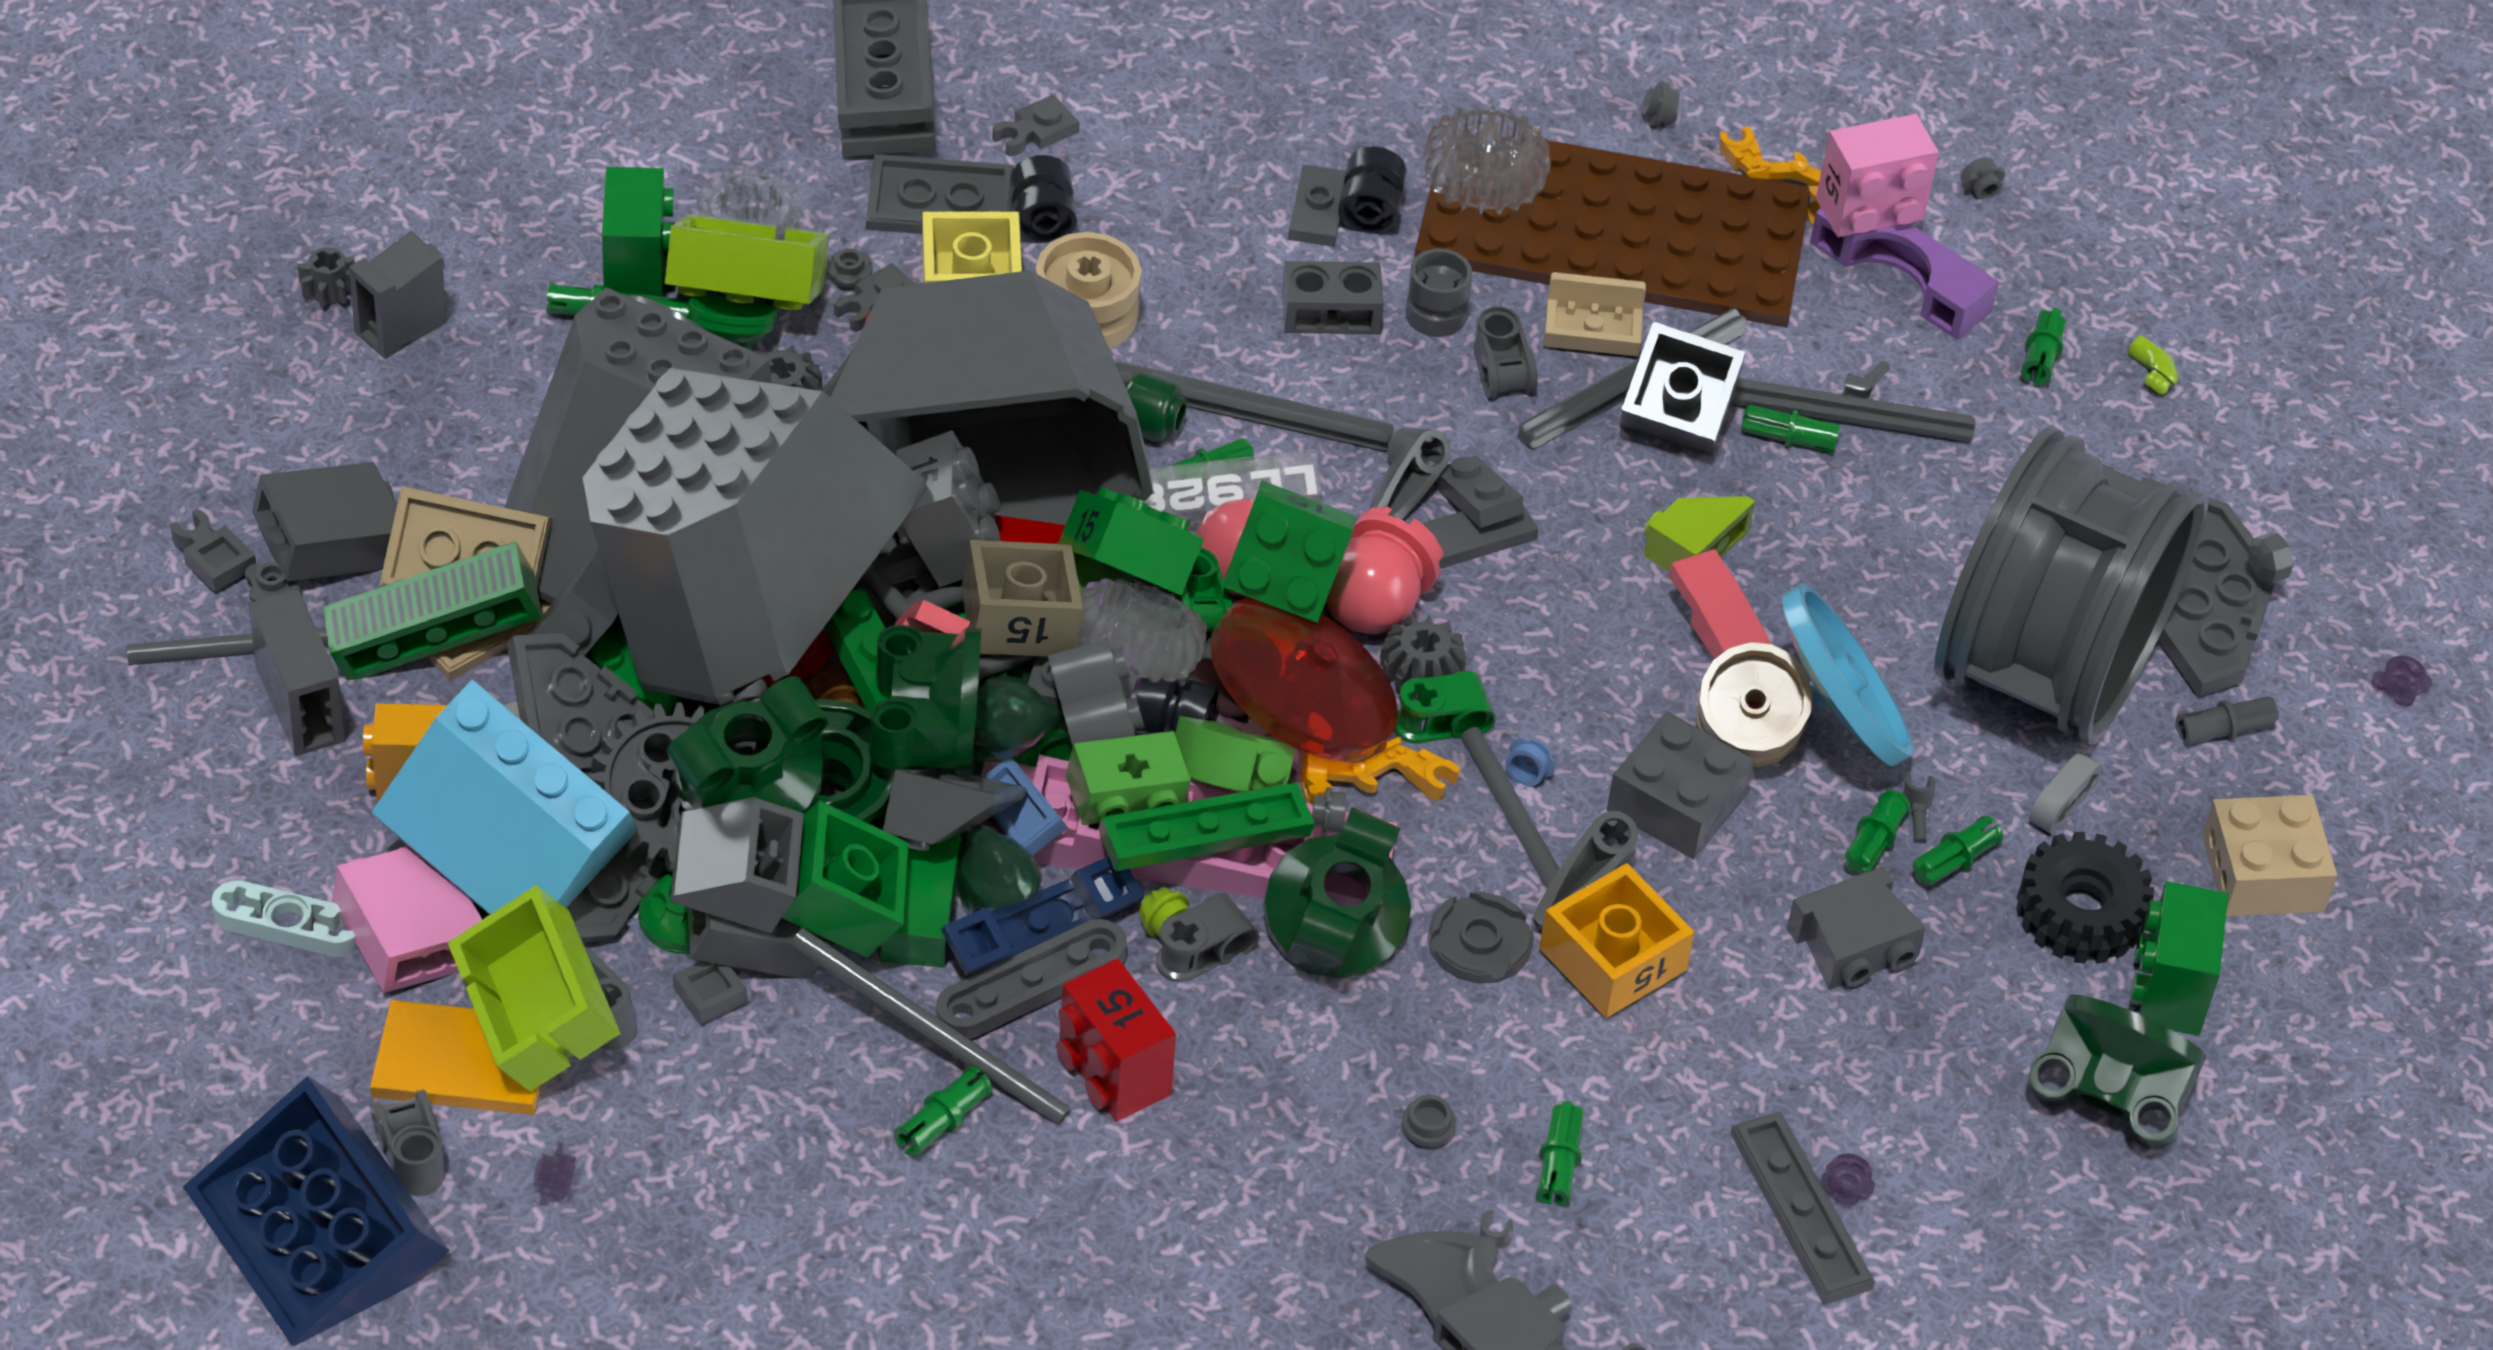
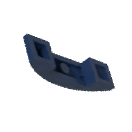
(997, 935)

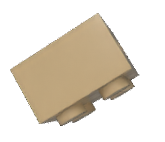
(2269, 855)

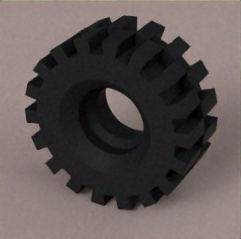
(2090, 869)

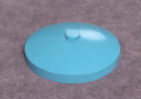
(1845, 676)

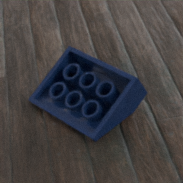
(314, 1214)

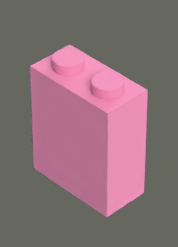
(402, 916)

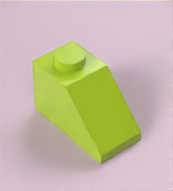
(1696, 527)

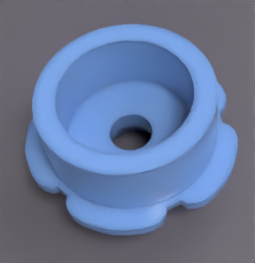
(1519, 762)

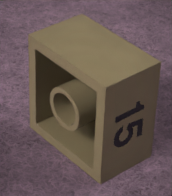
(1022, 597)

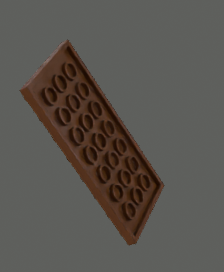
(1684, 230)

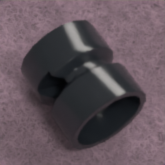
(1372, 190)
(1043, 198)
(1165, 701)

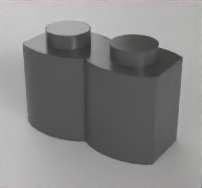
(1094, 694)

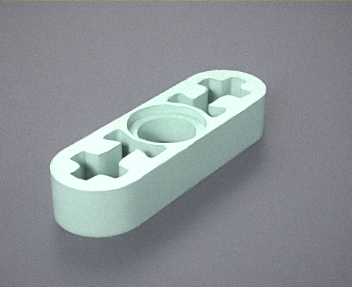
(276, 902)

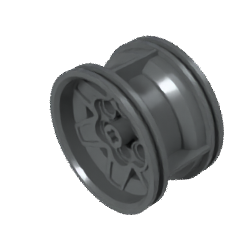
(2069, 584)

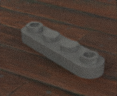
(1028, 978)

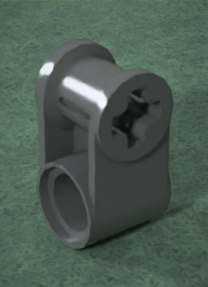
(1503, 353)
(1204, 938)
(411, 1142)

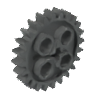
(629, 772)

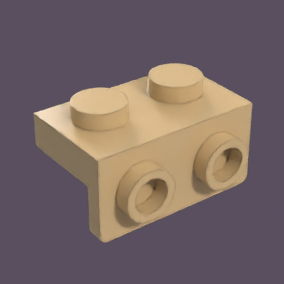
(1594, 314)

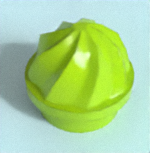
(1159, 906)

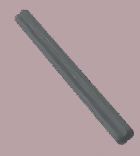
(1612, 388)
(1273, 410)
(1855, 410)

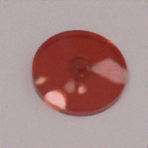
(1304, 681)

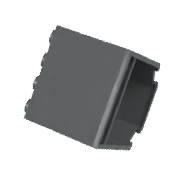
(1014, 378)
(737, 526)

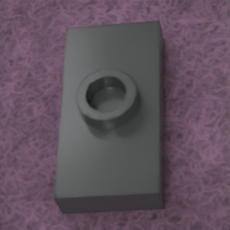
(1316, 206)

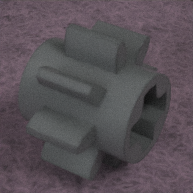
(326, 276)

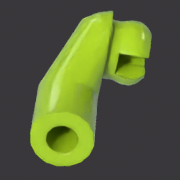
(2161, 364)

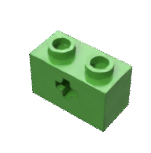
(1126, 775)

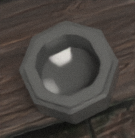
(2270, 558)

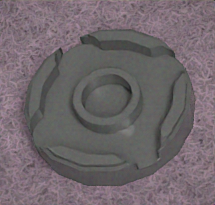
(1478, 953)

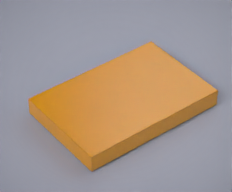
(445, 1055)

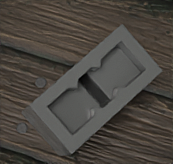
(1332, 297)

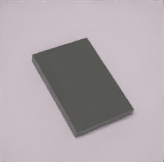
(913, 185)

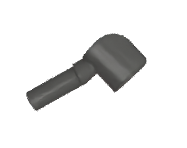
(1862, 387)
(1920, 801)

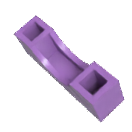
(1953, 289)

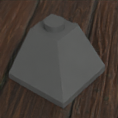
(937, 805)

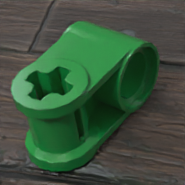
(1205, 590)
(1446, 704)

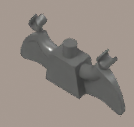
(1463, 1297)

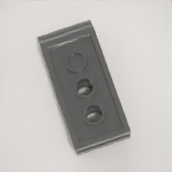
(877, 47)

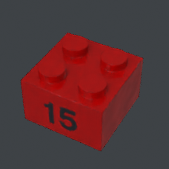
(1116, 1040)

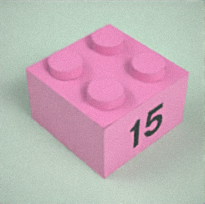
(1877, 175)

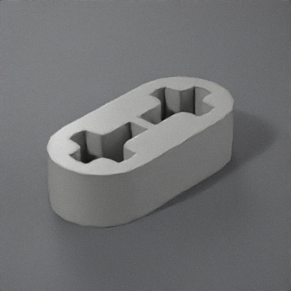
(2065, 792)

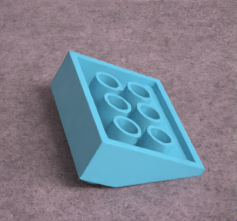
(501, 807)

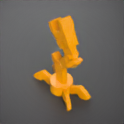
(1748, 158)
(1419, 768)

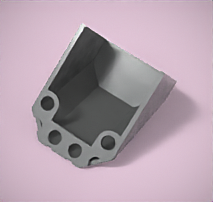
(602, 377)

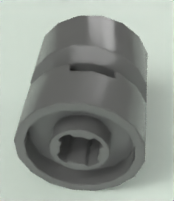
(1438, 292)

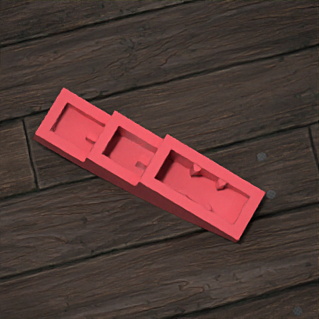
(1718, 604)

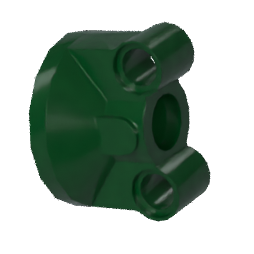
(931, 699)
(848, 762)
(782, 774)
(1334, 937)
(2119, 1065)

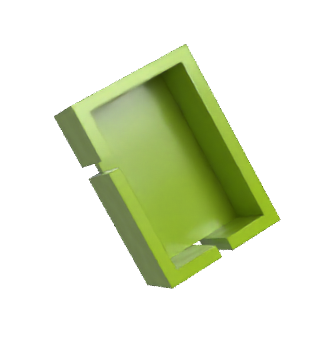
(746, 261)
(546, 984)

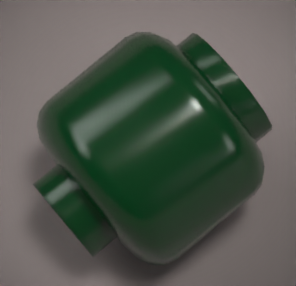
(1157, 406)

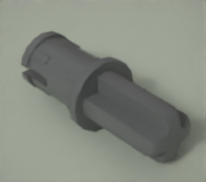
(2226, 720)

